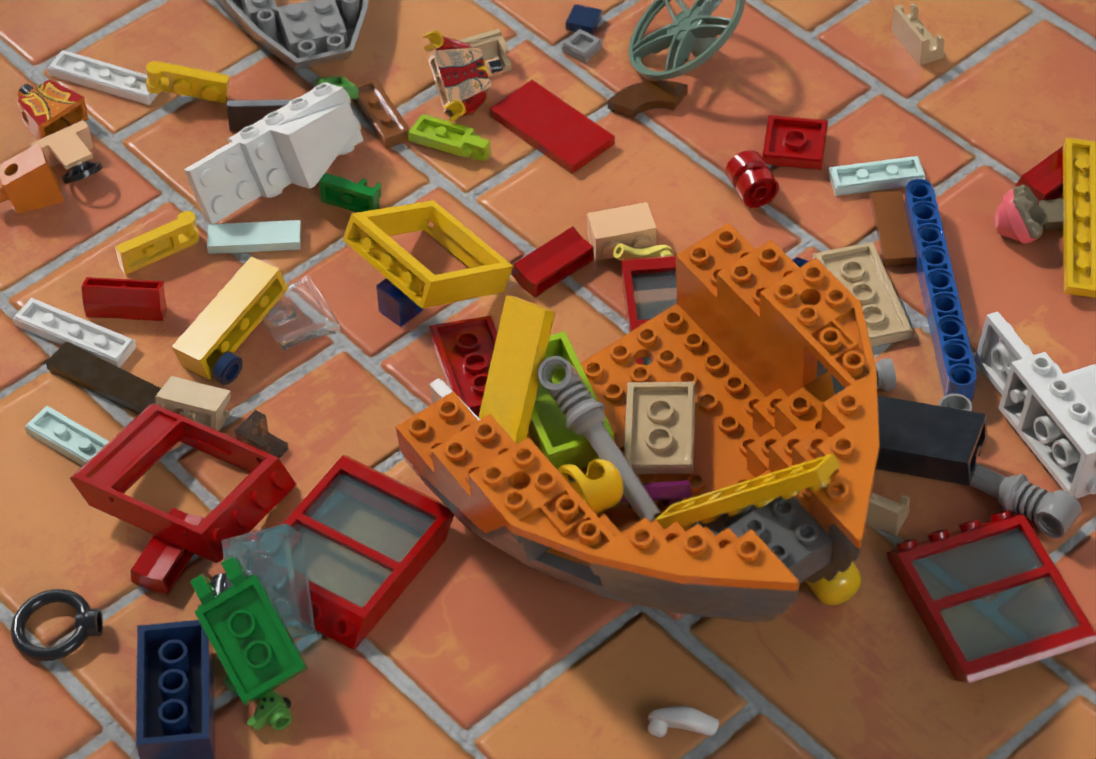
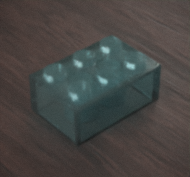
(279, 562)

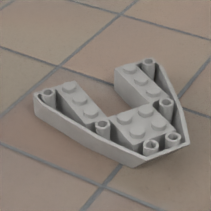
(303, 31)

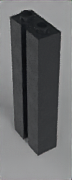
(929, 440)

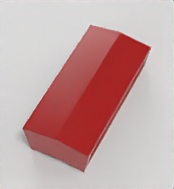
(1046, 177)
(553, 262)
(124, 299)
(162, 560)

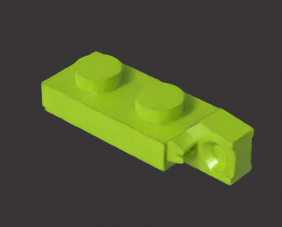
(449, 138)

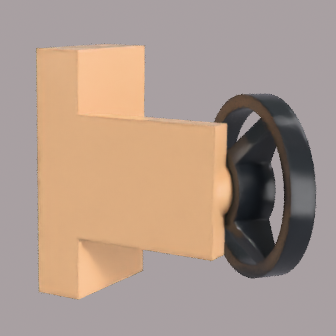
(71, 149)

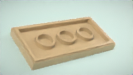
(866, 278)

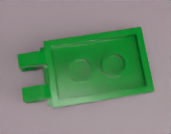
(247, 633)

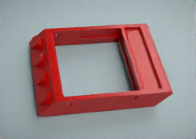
(144, 443)

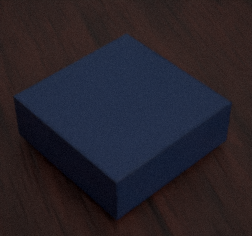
(583, 18)

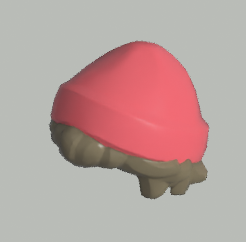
(1020, 216)

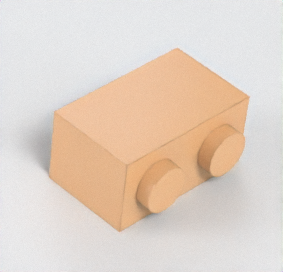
(625, 225)

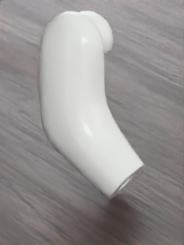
(681, 718)

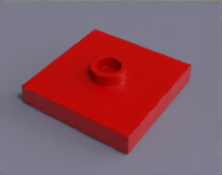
(795, 142)

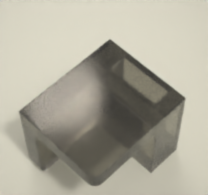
(255, 433)

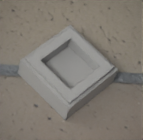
(582, 46)

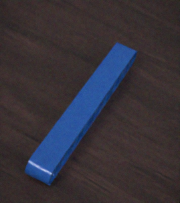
(939, 291)

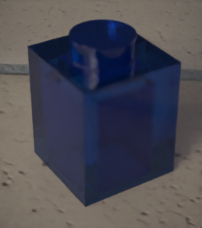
(395, 303)

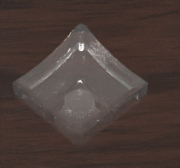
(300, 315)

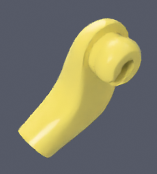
(623, 251)

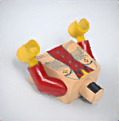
(460, 74)

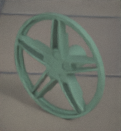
(690, 32)

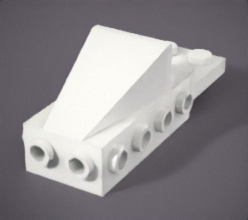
(279, 150)
(1044, 405)

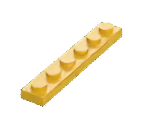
(1079, 217)
(755, 491)

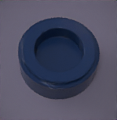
(227, 368)

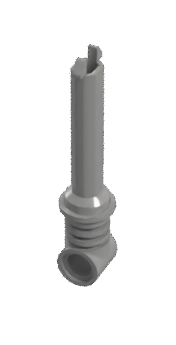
(587, 419)
(1051, 511)

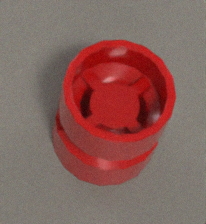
(752, 179)

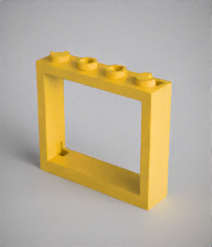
(369, 236)

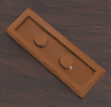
(381, 114)
(893, 228)

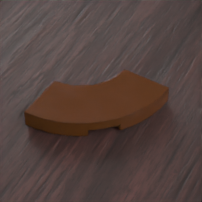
(648, 96)

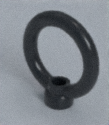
(87, 623)

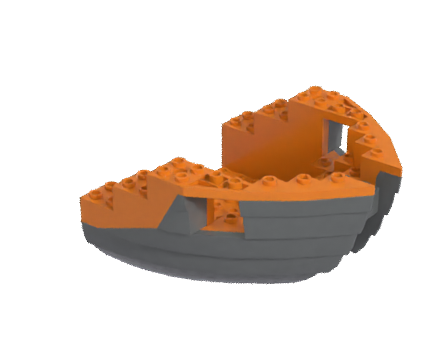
(777, 383)

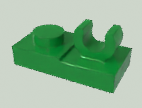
(349, 195)

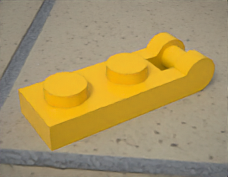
(186, 81)
(158, 243)

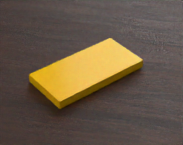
(515, 365)

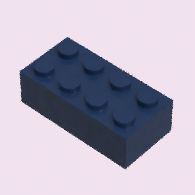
(175, 692)

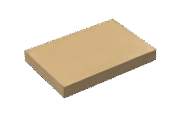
(660, 427)

